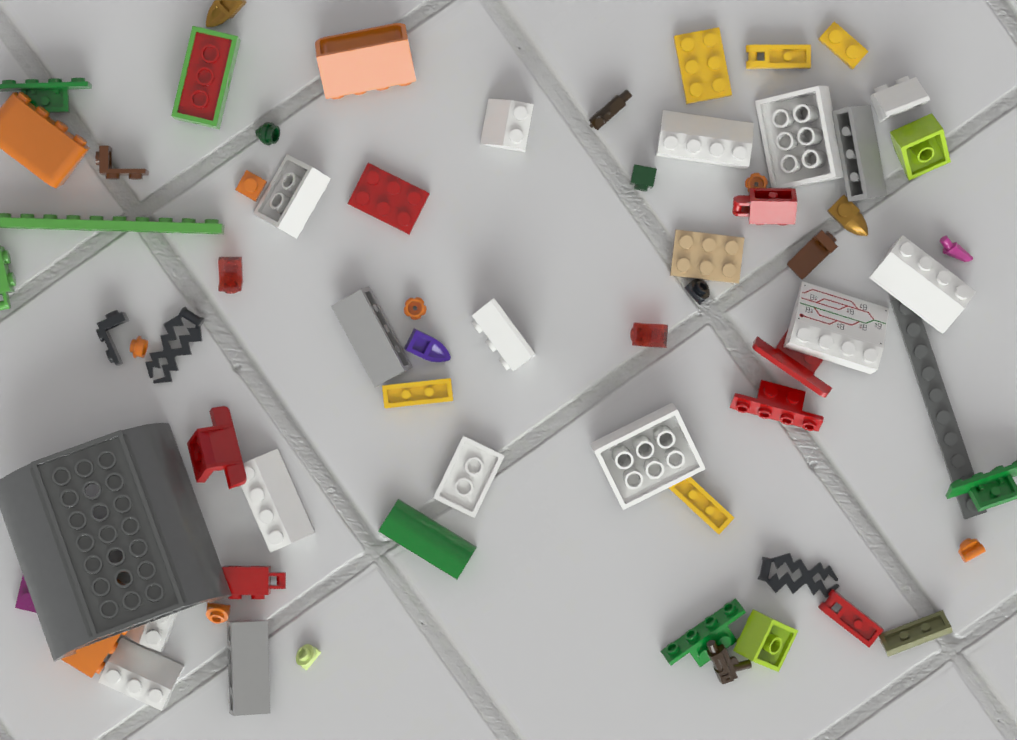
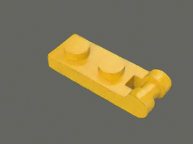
(779, 56)

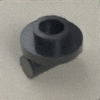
(698, 290)

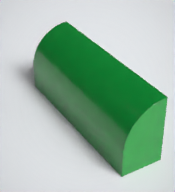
(427, 539)

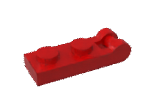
(851, 618)

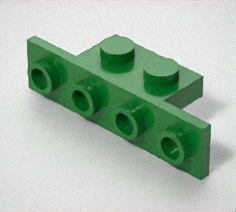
(51, 95)
(988, 488)
(712, 628)

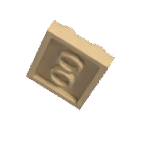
(707, 256)

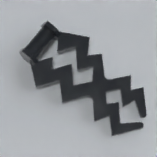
(168, 352)
(806, 578)

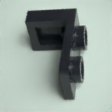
(112, 320)

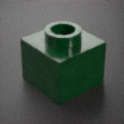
(643, 177)

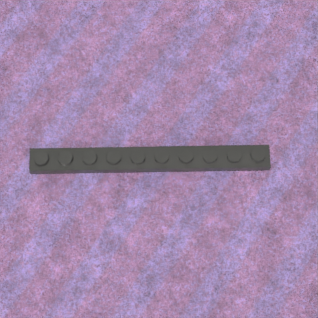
(936, 401)

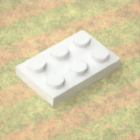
(468, 476)

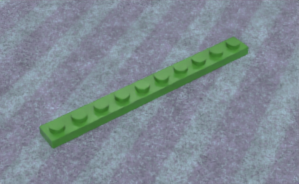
(118, 223)

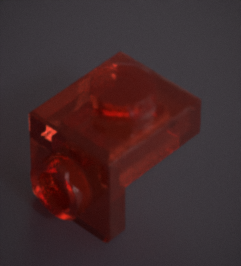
(230, 274)
(649, 335)

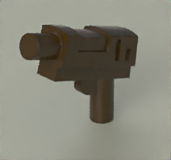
(609, 110)
(725, 666)

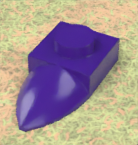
(426, 347)

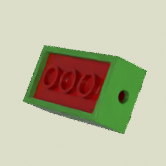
(206, 77)

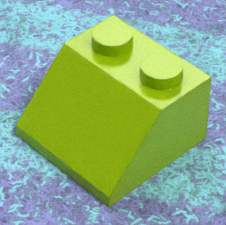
(920, 146)
(765, 640)

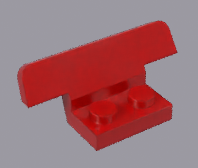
(795, 363)
(217, 449)

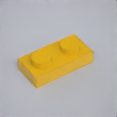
(843, 45)

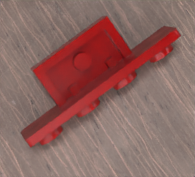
(778, 404)

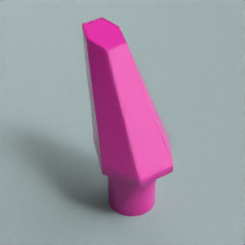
(954, 250)

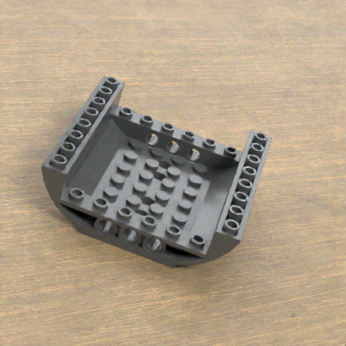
(148, 519)

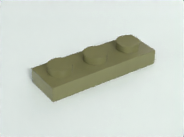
(915, 633)

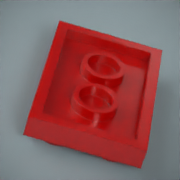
(388, 198)

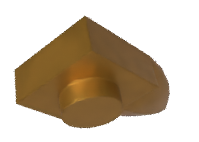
(222, 11)
(848, 216)

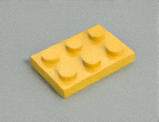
(702, 65)

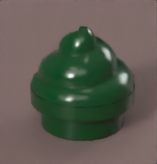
(268, 133)

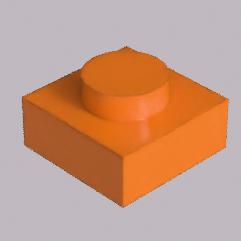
(251, 185)

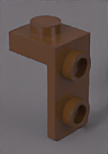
(104, 160)
(812, 254)

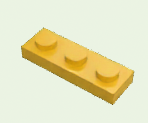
(417, 393)
(702, 504)

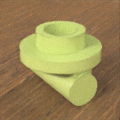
(307, 655)

